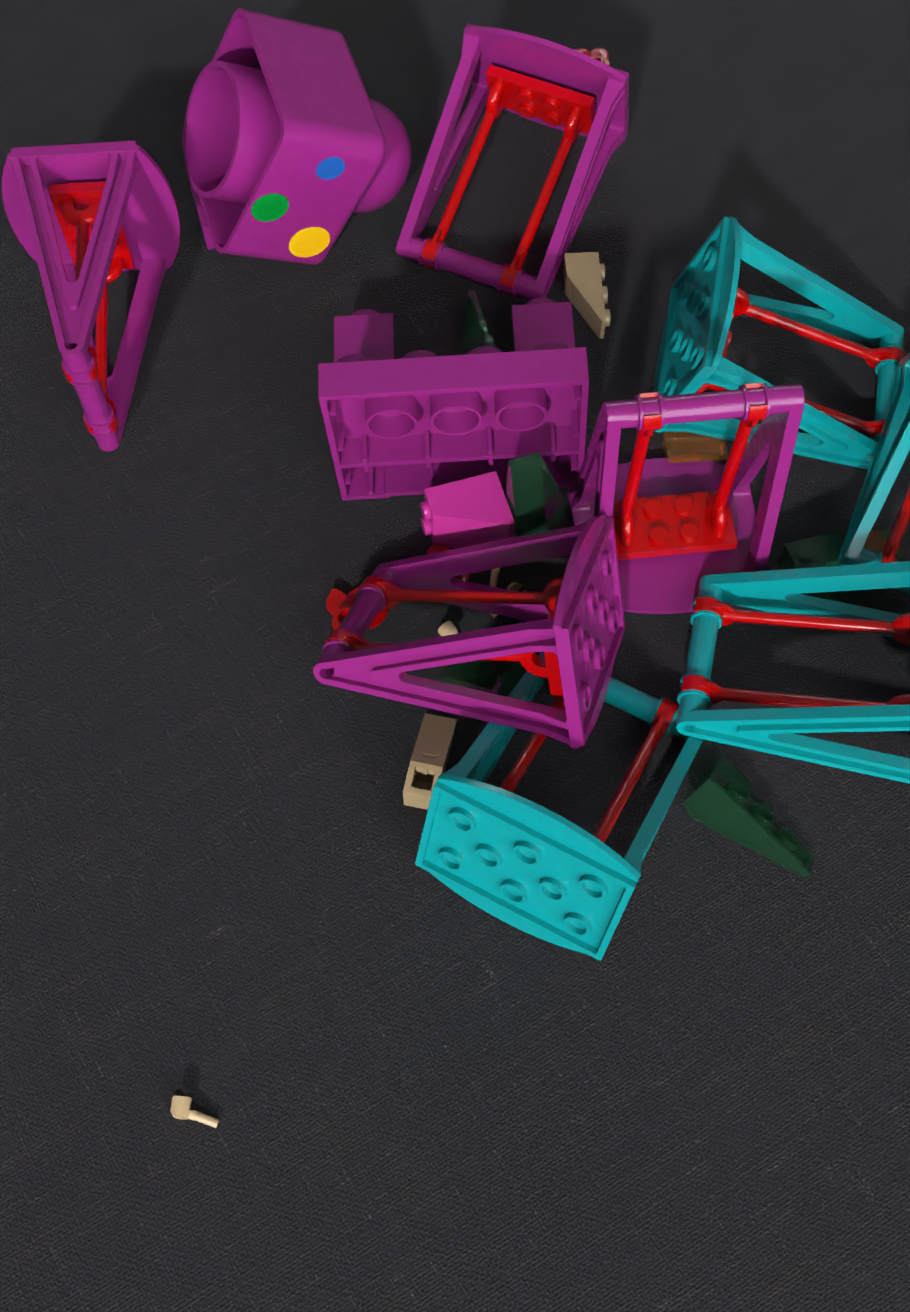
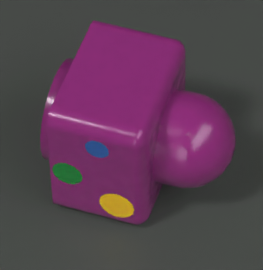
(288, 140)

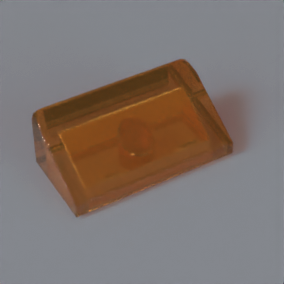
(693, 447)

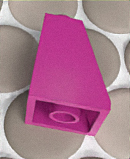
(467, 512)

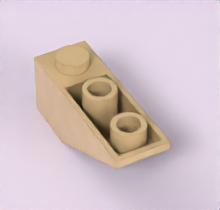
(584, 289)
(428, 759)

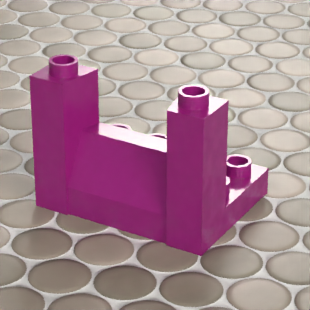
(453, 416)

